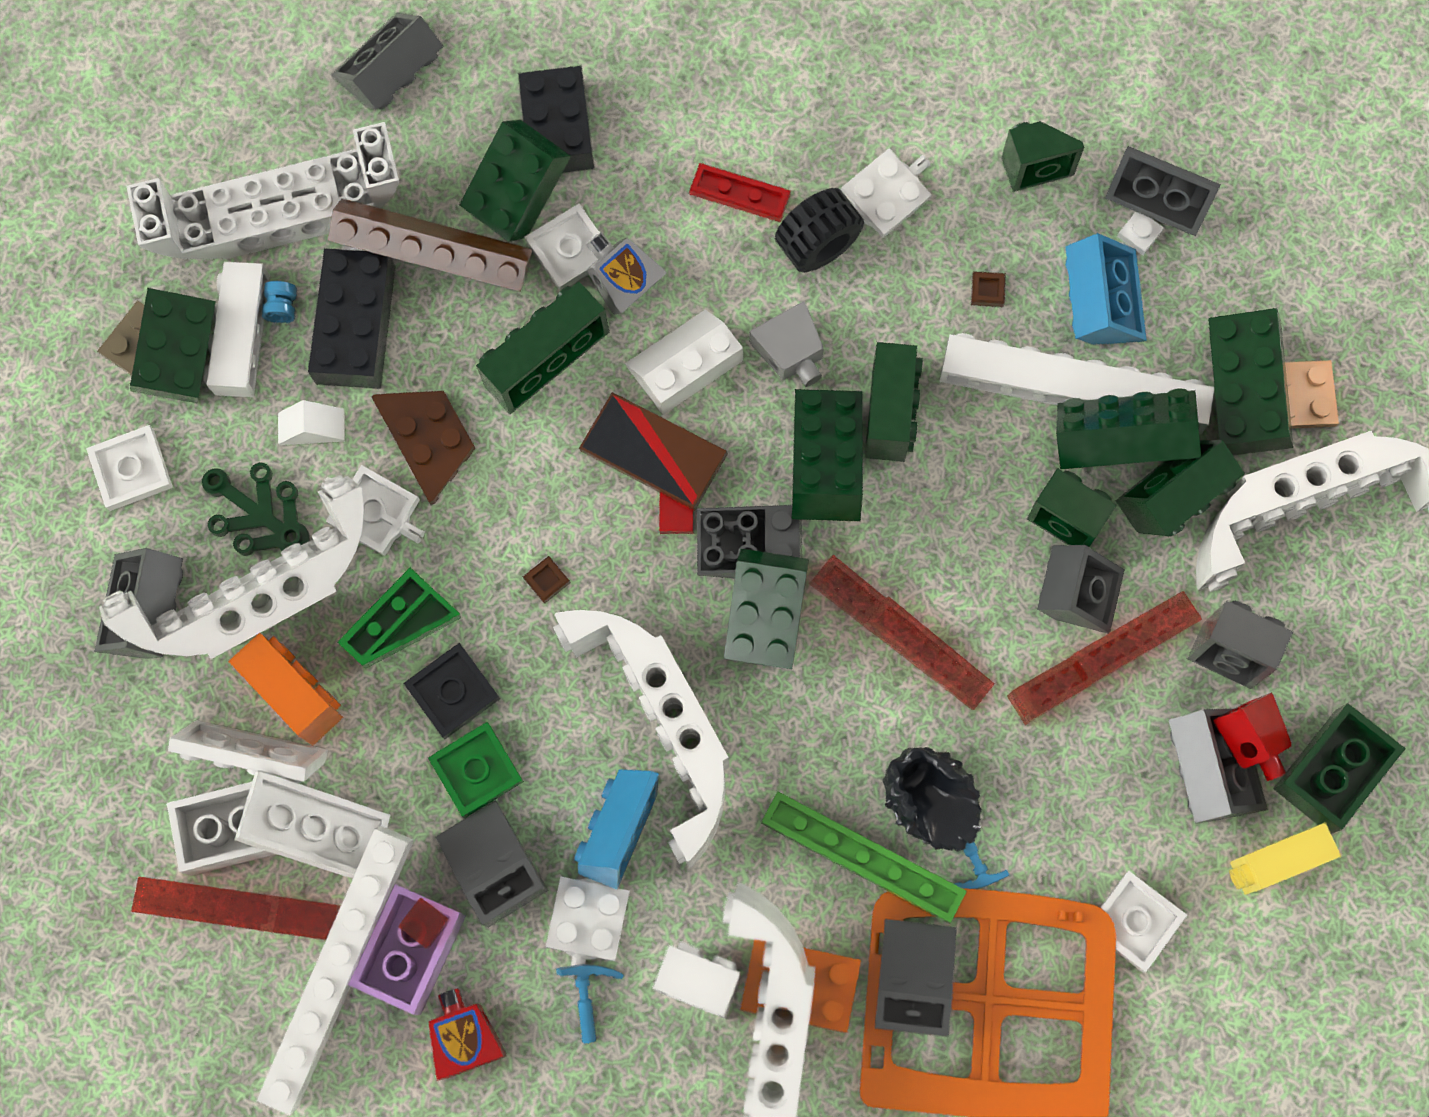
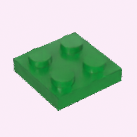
(475, 769)

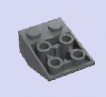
(757, 528)
(491, 864)
(916, 978)

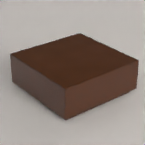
(988, 289)
(546, 579)

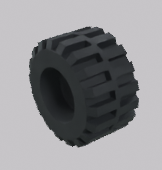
(819, 230)

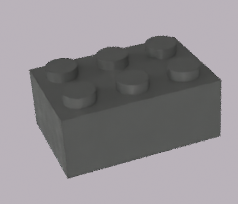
(1240, 644)

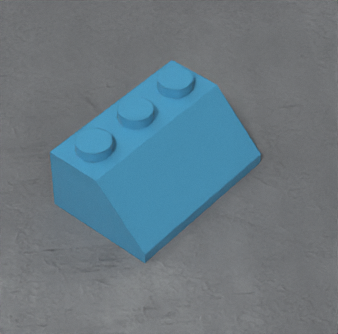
(1105, 291)
(617, 826)

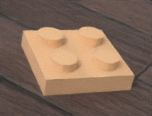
(1311, 394)

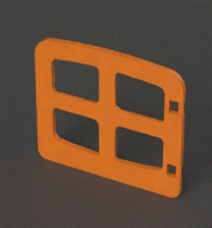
(989, 1002)

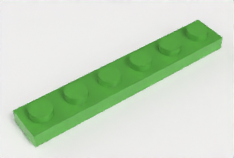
(864, 857)

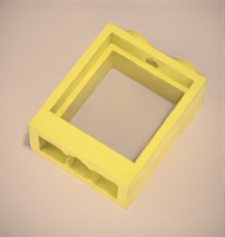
(1284, 859)

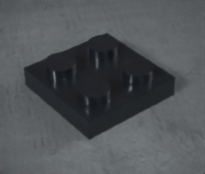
(451, 691)

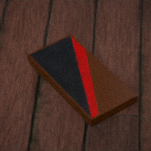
(653, 451)

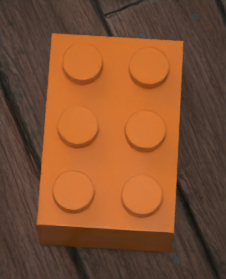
(287, 687)
(832, 990)

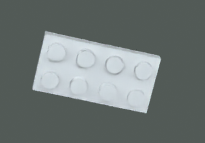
(247, 750)
(307, 824)

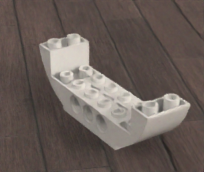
(265, 206)
(1304, 483)
(201, 628)
(646, 661)
(785, 985)

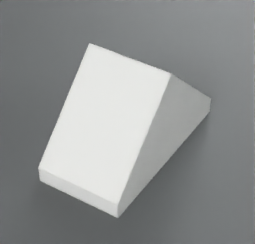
(311, 423)

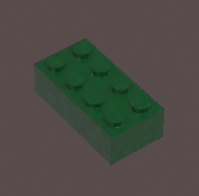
(543, 347)
(1250, 381)
(1128, 429)
(827, 455)

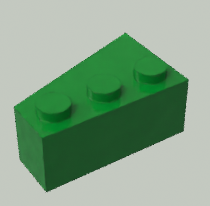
(397, 620)

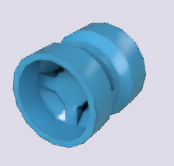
(279, 302)

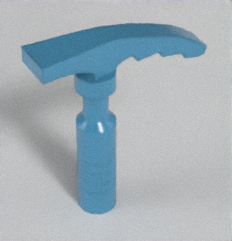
(980, 869)
(585, 1006)

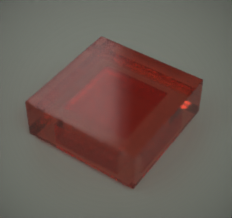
(424, 923)

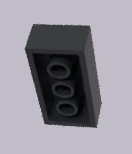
(352, 319)

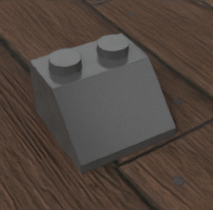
(1081, 587)

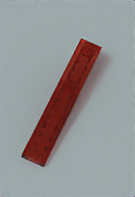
(901, 632)
(1103, 657)
(234, 908)

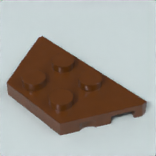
(427, 436)

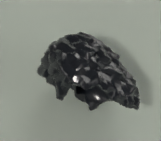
(933, 798)

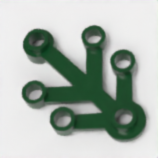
(259, 514)

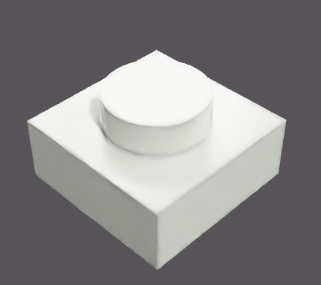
(1140, 232)

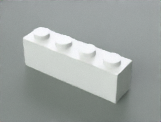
(237, 330)

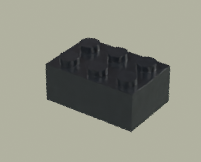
(557, 109)

